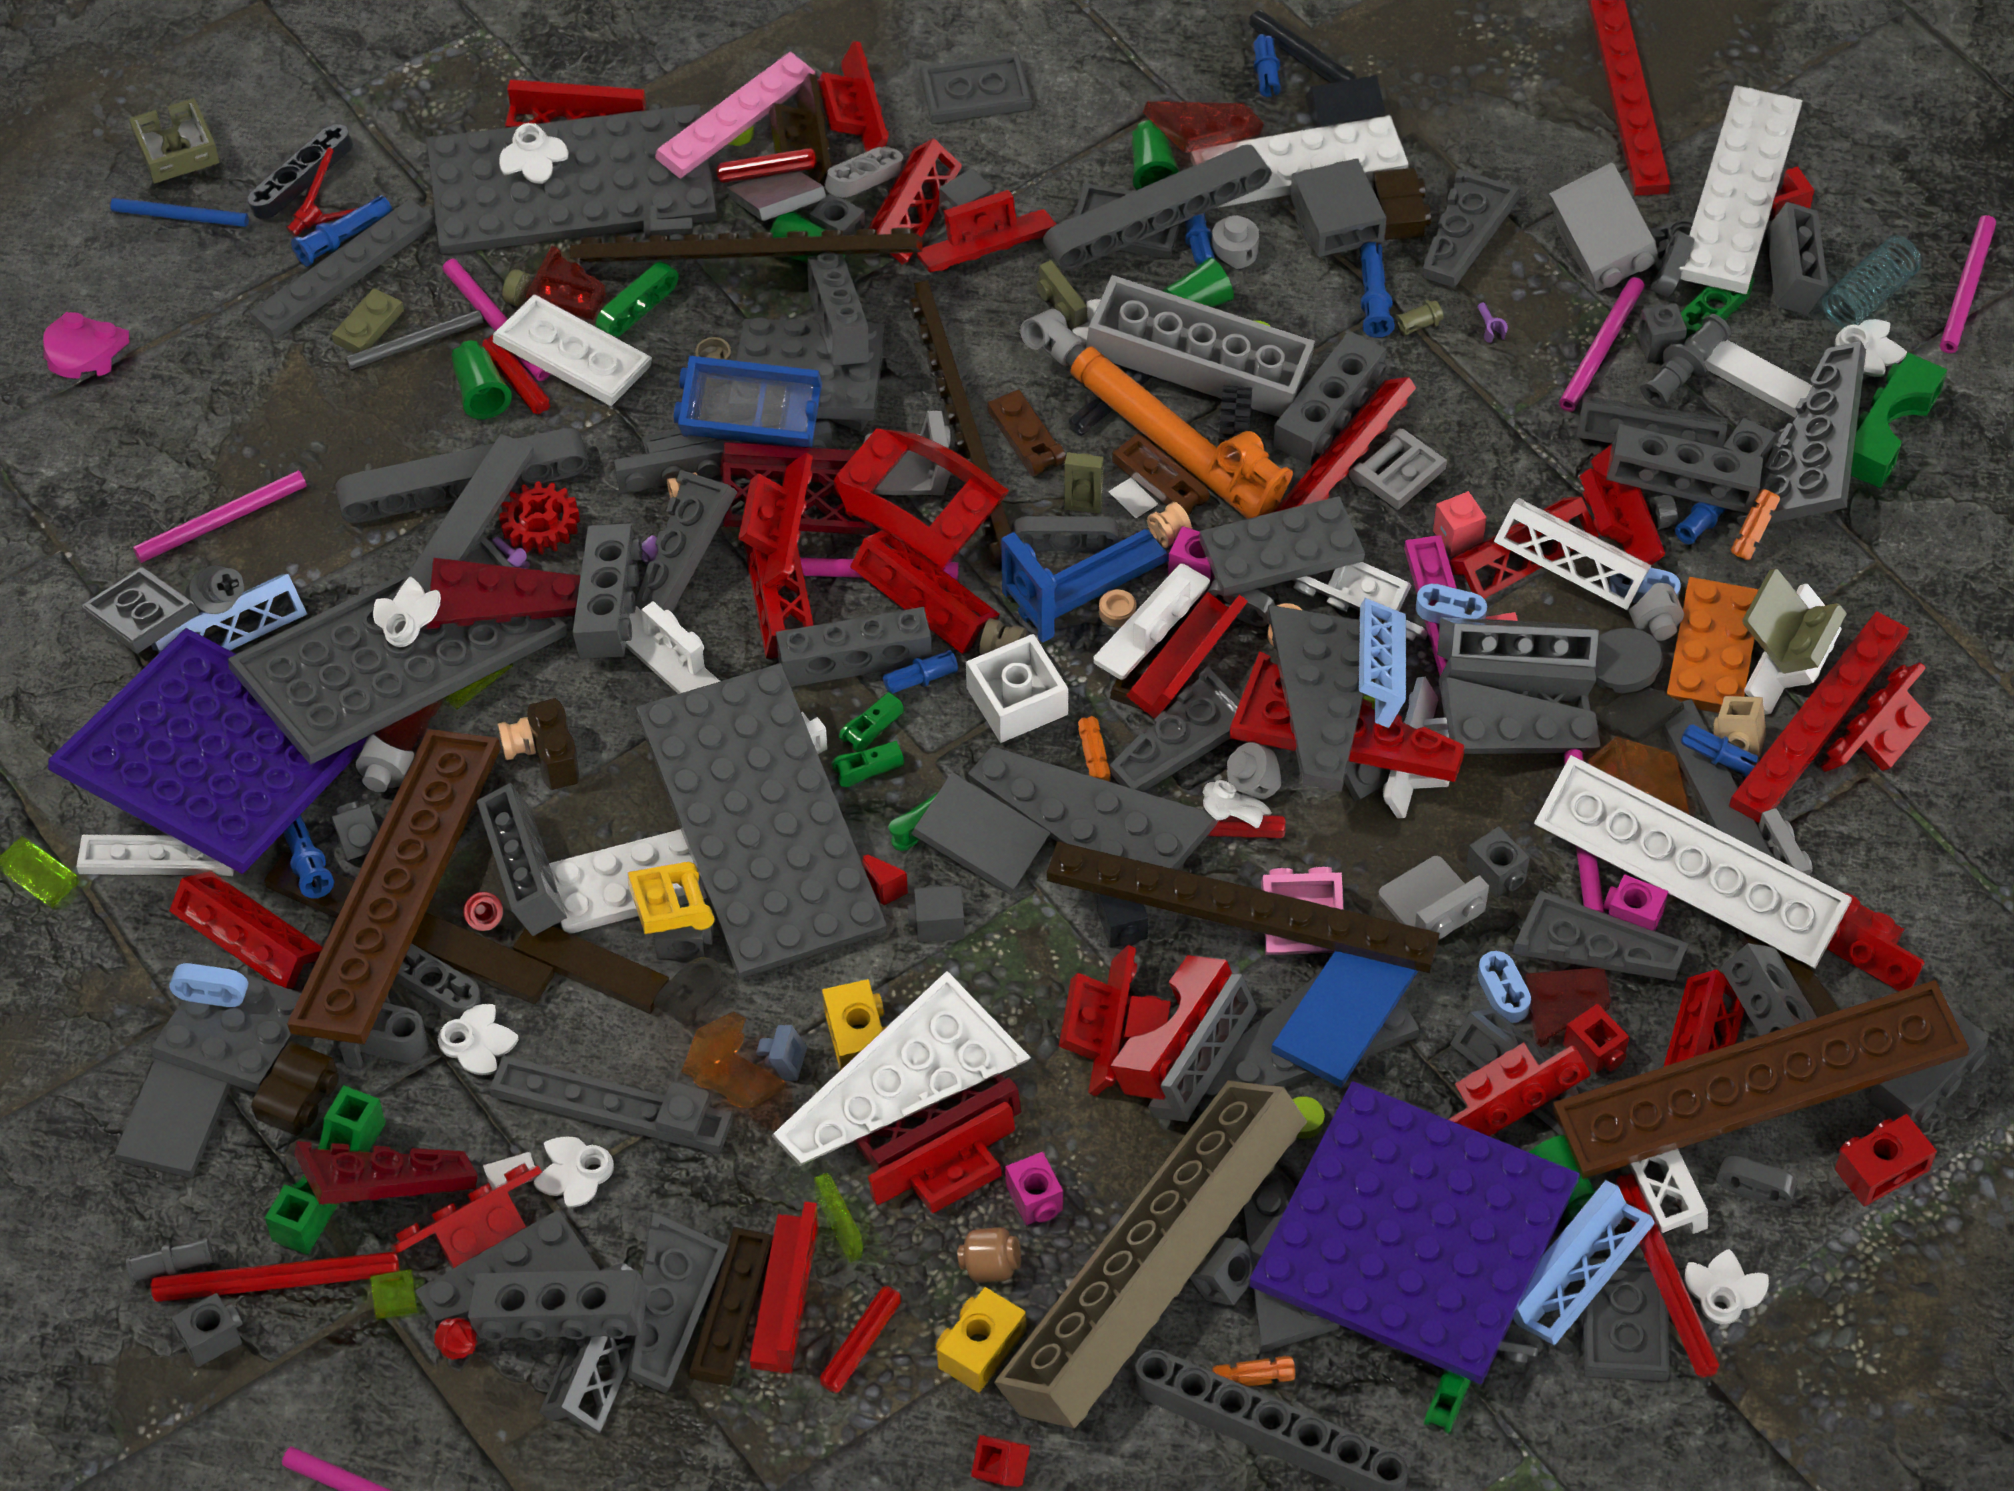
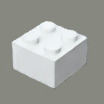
(1017, 688)

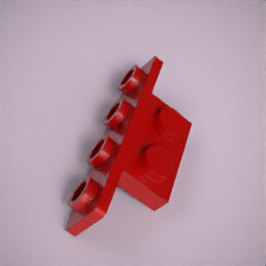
(852, 101)
(982, 229)
(1621, 511)
(774, 517)
(1886, 725)
(1870, 943)
(1096, 1017)
(1515, 1087)
(948, 1165)
(477, 1224)

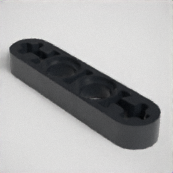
(273, 195)

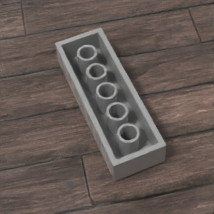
(1198, 345)

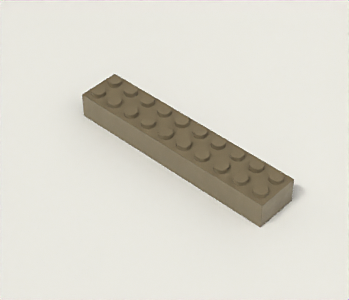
(1150, 1253)

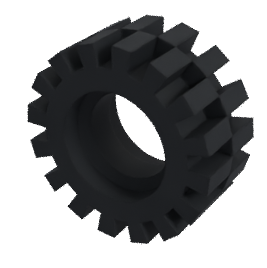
(1234, 411)

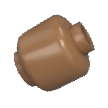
(990, 1255)

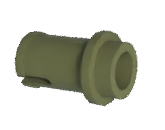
(1420, 317)

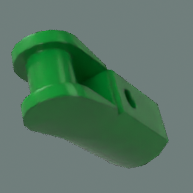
(874, 720)
(873, 762)
(903, 826)
(1450, 1392)

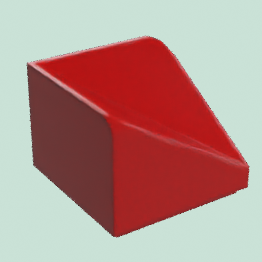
(885, 879)
(1000, 1461)

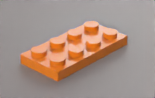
(1712, 644)

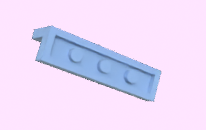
(249, 599)
(1390, 660)
(1563, 1262)

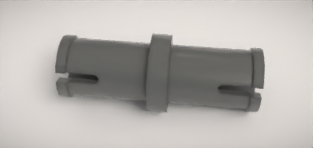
(169, 1260)

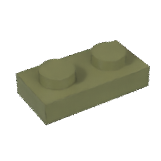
(1062, 296)
(368, 321)
(1083, 483)

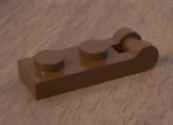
(1025, 432)
(1159, 473)

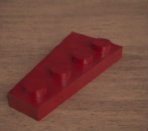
(499, 592)
(383, 1173)

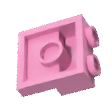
(1318, 887)

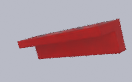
(571, 101)
(908, 187)
(1488, 551)
(896, 576)
(769, 603)
(1183, 653)
(244, 928)
(1697, 1016)
(785, 1291)

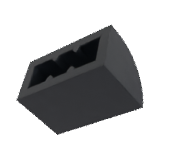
(1345, 101)

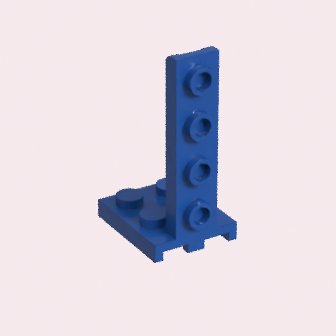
(1048, 596)

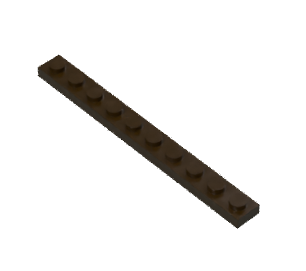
(760, 245)
(957, 408)
(1243, 907)

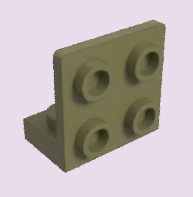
(1787, 628)

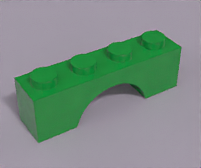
(1909, 391)
(296, 1215)

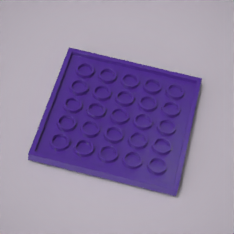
(197, 756)
(1415, 1231)

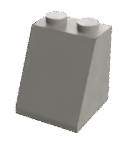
(1603, 228)

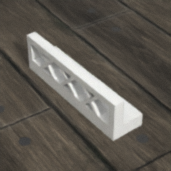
(1578, 540)
(1677, 1184)

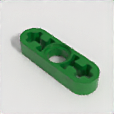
(637, 299)
(1699, 307)

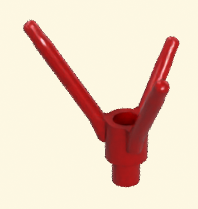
(309, 213)

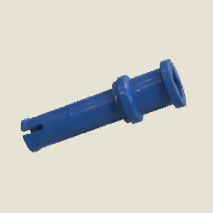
(329, 236)
(1376, 300)
(307, 861)

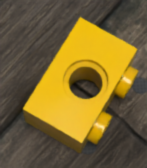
(852, 1006)
(977, 1361)

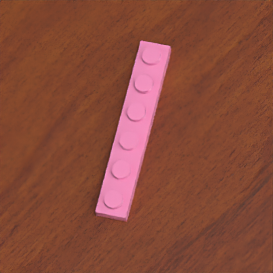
(733, 115)

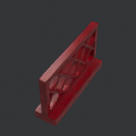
(748, 460)
(938, 1122)

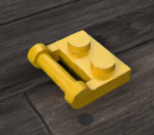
(658, 902)

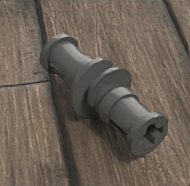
(1685, 360)
(215, 589)

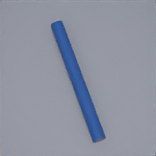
(179, 212)

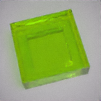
(394, 1294)

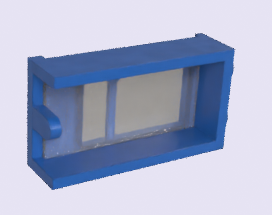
(748, 402)

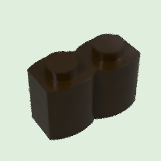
(1401, 200)
(553, 744)
(295, 1088)

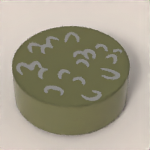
(515, 287)

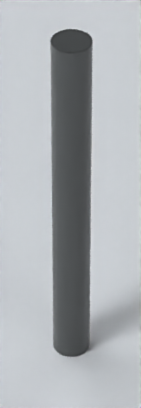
(414, 339)

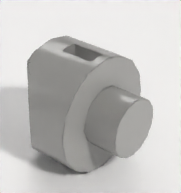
(1233, 239)
(1658, 612)
(382, 764)
(1254, 767)

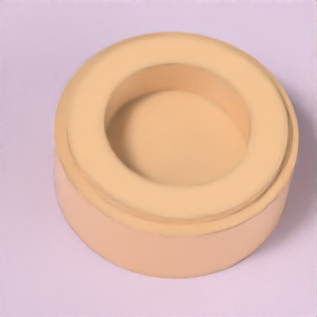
(1116, 607)

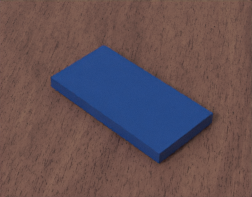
(1341, 1015)

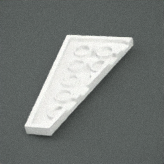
(918, 1060)

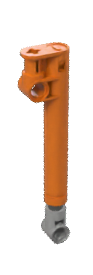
(1234, 470)

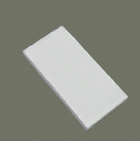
(572, 350)

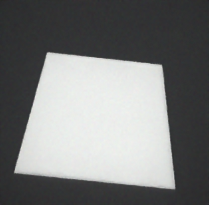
(1133, 498)
(495, 1170)

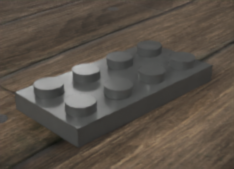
(1281, 546)

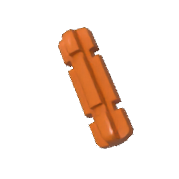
(1755, 524)
(1094, 748)
(1258, 1371)

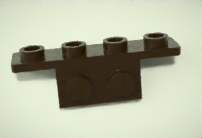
(803, 127)

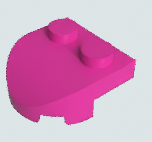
(81, 345)

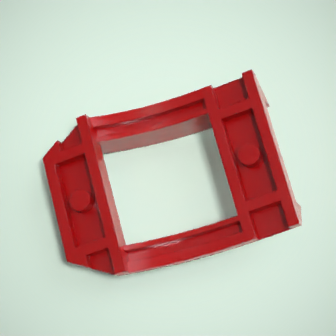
(954, 524)

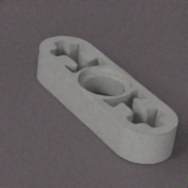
(863, 171)

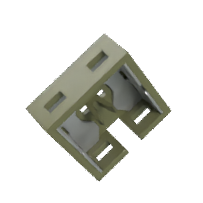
(187, 130)

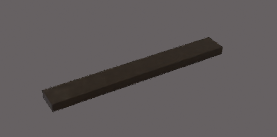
(441, 939)

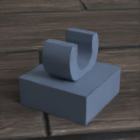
(784, 1052)

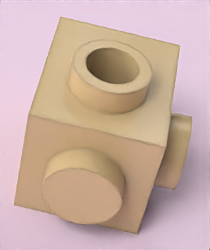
(1742, 722)

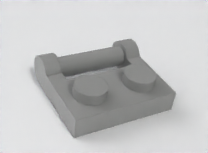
(1405, 475)

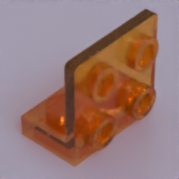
(1643, 768)
(717, 1067)

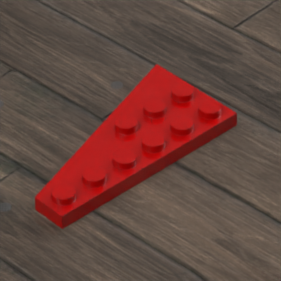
(1402, 748)

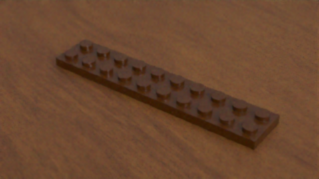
(394, 887)
(1759, 1079)

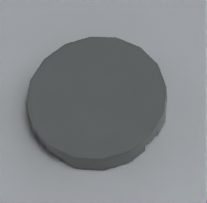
(1627, 660)

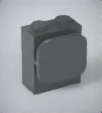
(1337, 207)

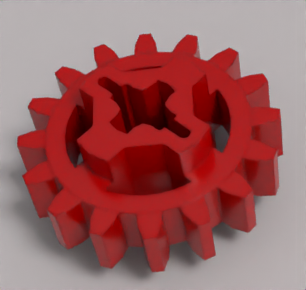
(539, 517)

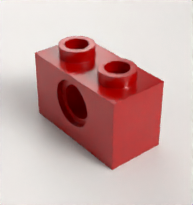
(1874, 1177)

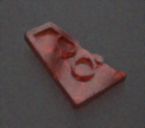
(1203, 123)

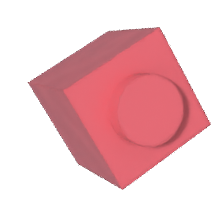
(1459, 523)

